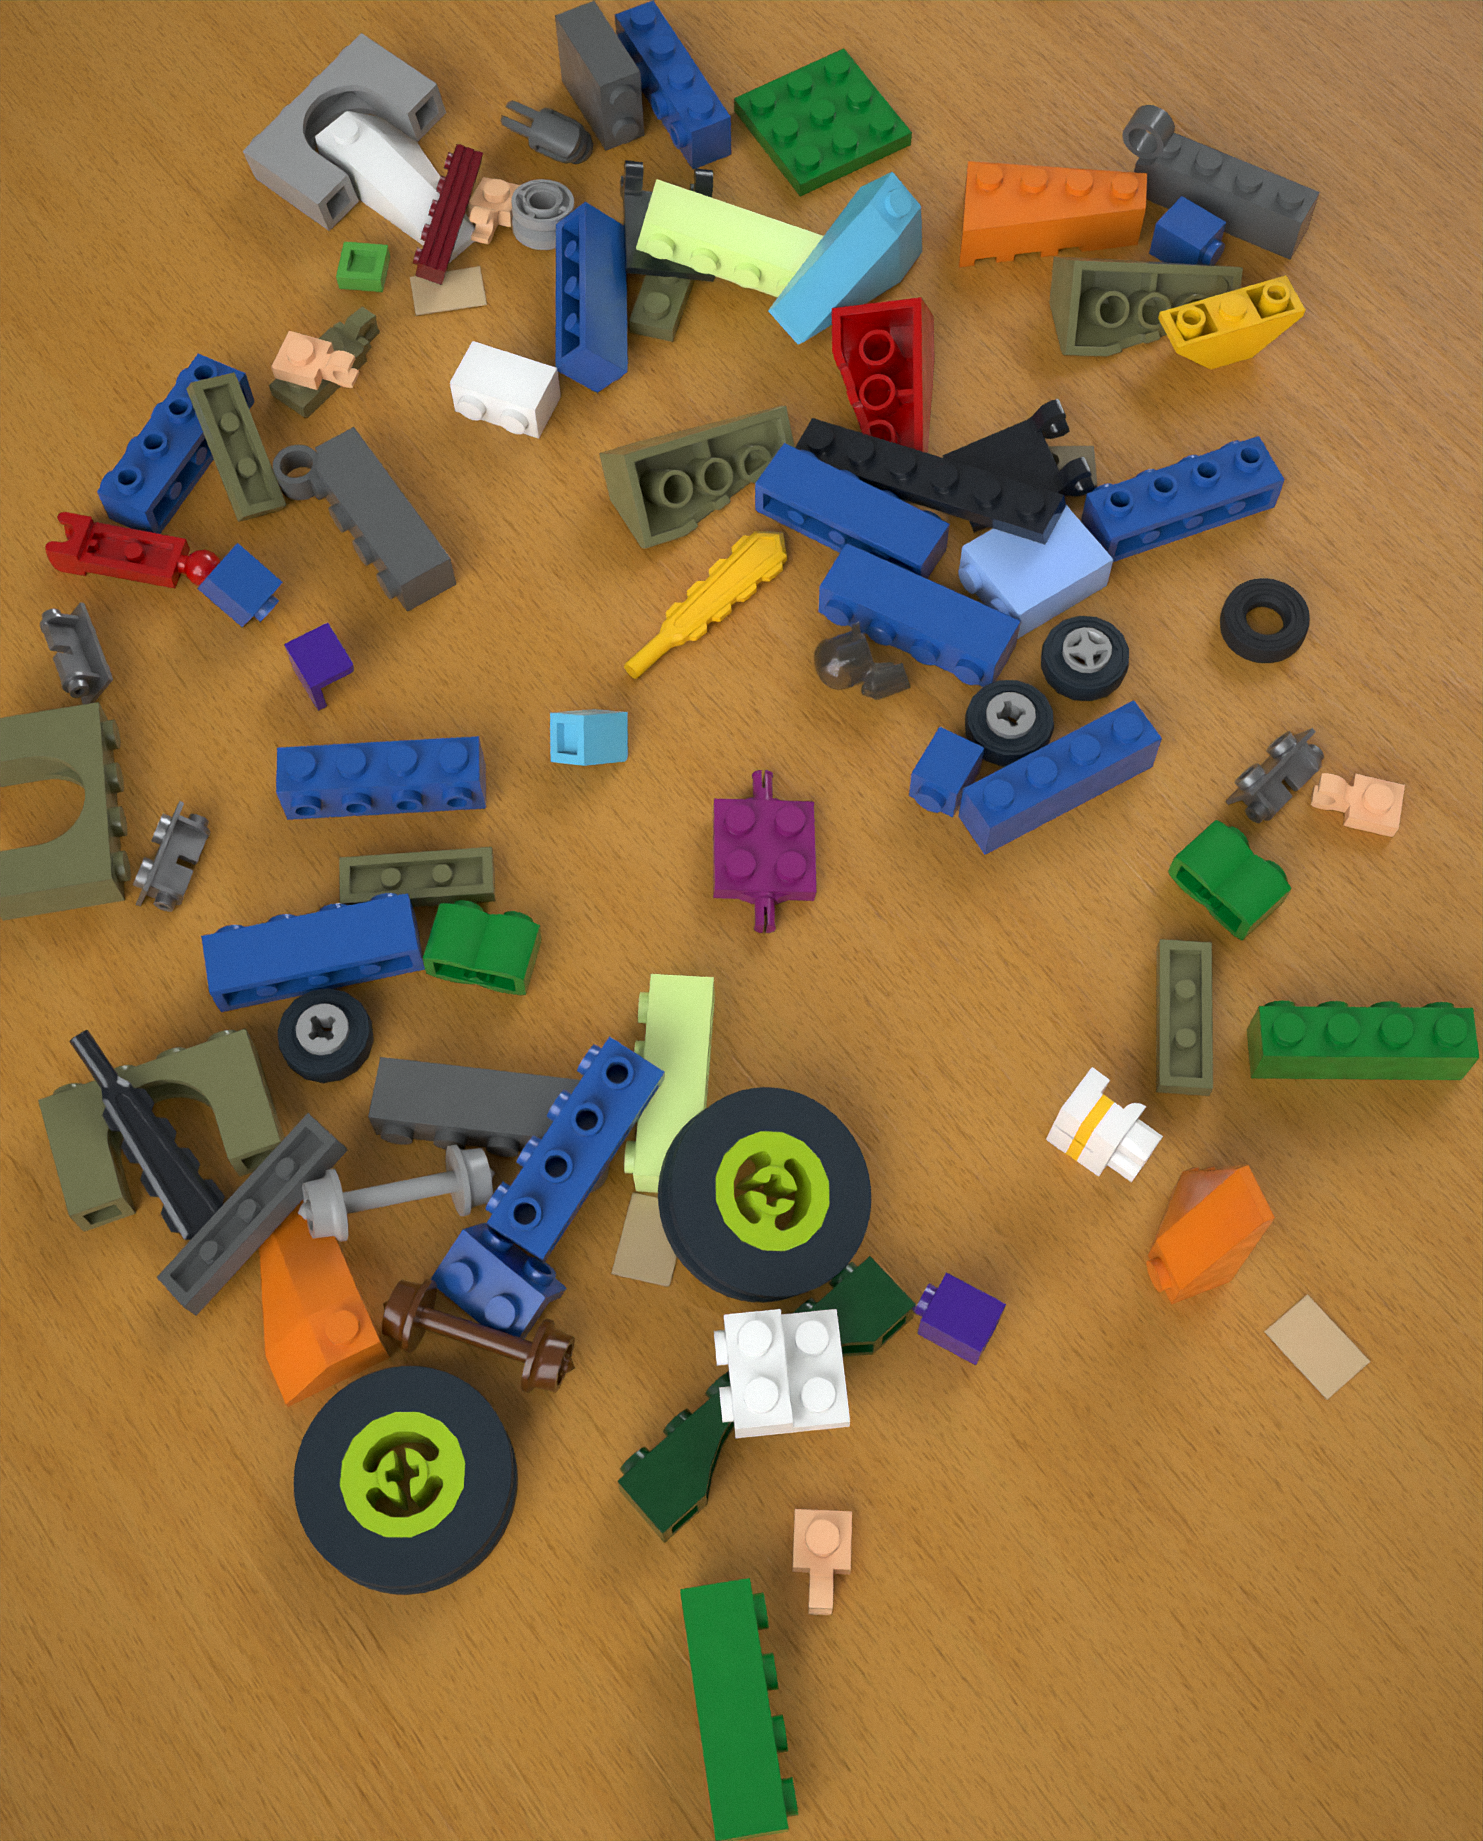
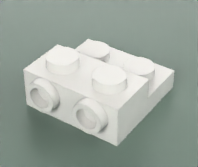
(782, 1372)

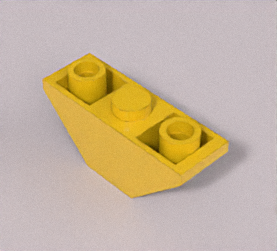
(1232, 323)

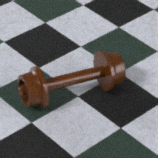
(412, 1312)

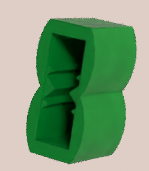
(1230, 879)
(482, 947)

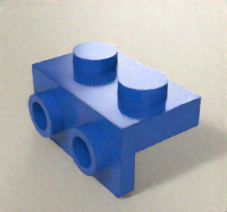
(496, 1281)

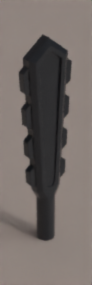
(149, 1141)

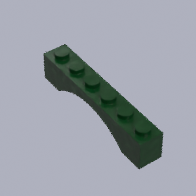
(676, 1475)

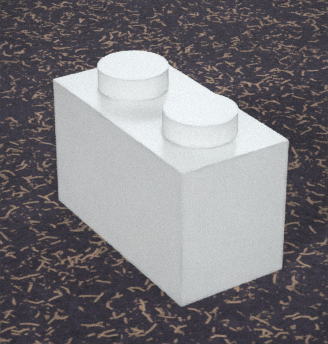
(505, 390)

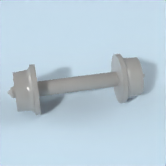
(327, 1206)

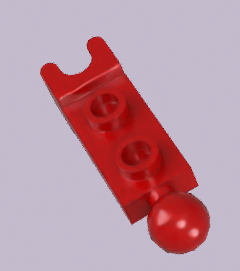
(127, 553)

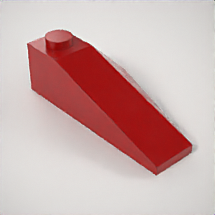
(888, 367)

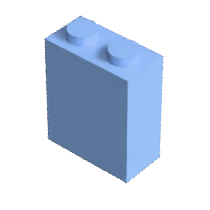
(1033, 578)

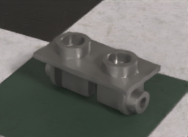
(82, 664)
(1261, 784)
(164, 878)

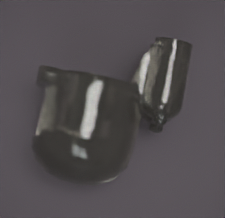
(849, 662)

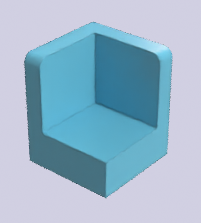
(588, 737)

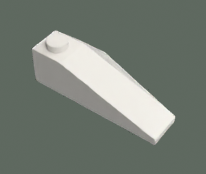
(387, 172)

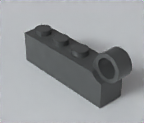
(1249, 199)
(375, 513)
(463, 1106)

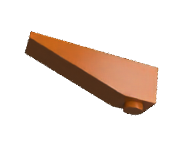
(1207, 1230)
(313, 1312)

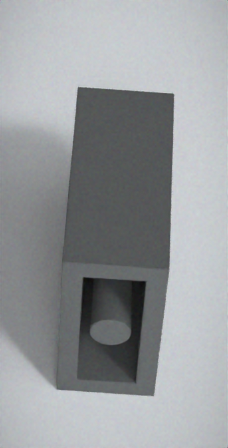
(600, 75)

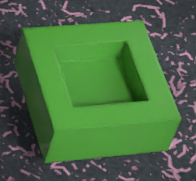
(363, 266)

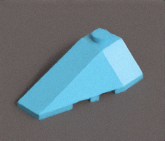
(855, 260)

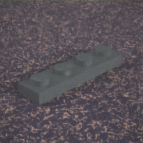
(250, 1215)

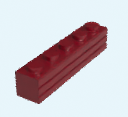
(447, 213)

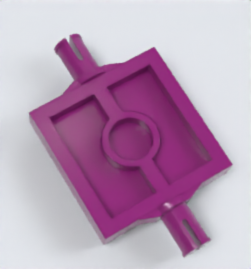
(764, 850)

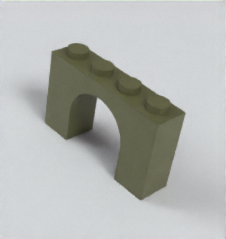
(87, 860)
(218, 1073)

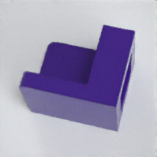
(318, 661)

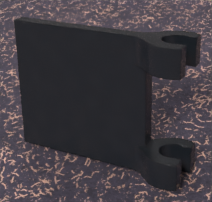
(634, 212)
(1024, 455)

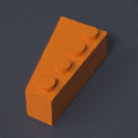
(1048, 209)

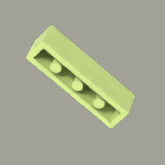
(723, 239)
(678, 1042)

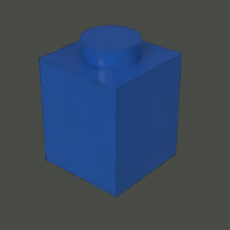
(1188, 235)
(241, 586)
(944, 771)

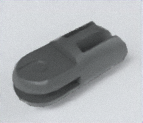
(551, 133)

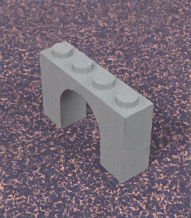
(360, 81)

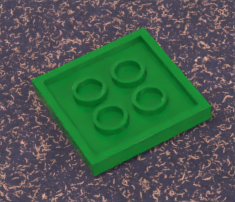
(822, 122)

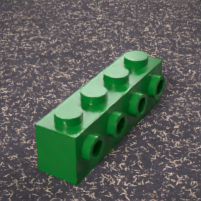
(1362, 1041)
(735, 1712)

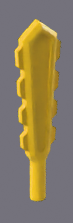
(729, 581)

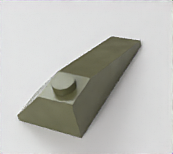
(1117, 303)
(683, 476)

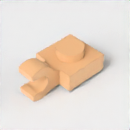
(491, 207)
(310, 359)
(1366, 801)
(822, 1550)

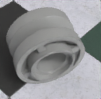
(537, 210)

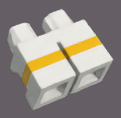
(1101, 1132)

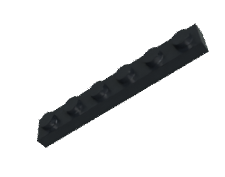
(937, 481)

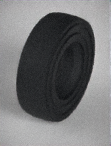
(1257, 646)

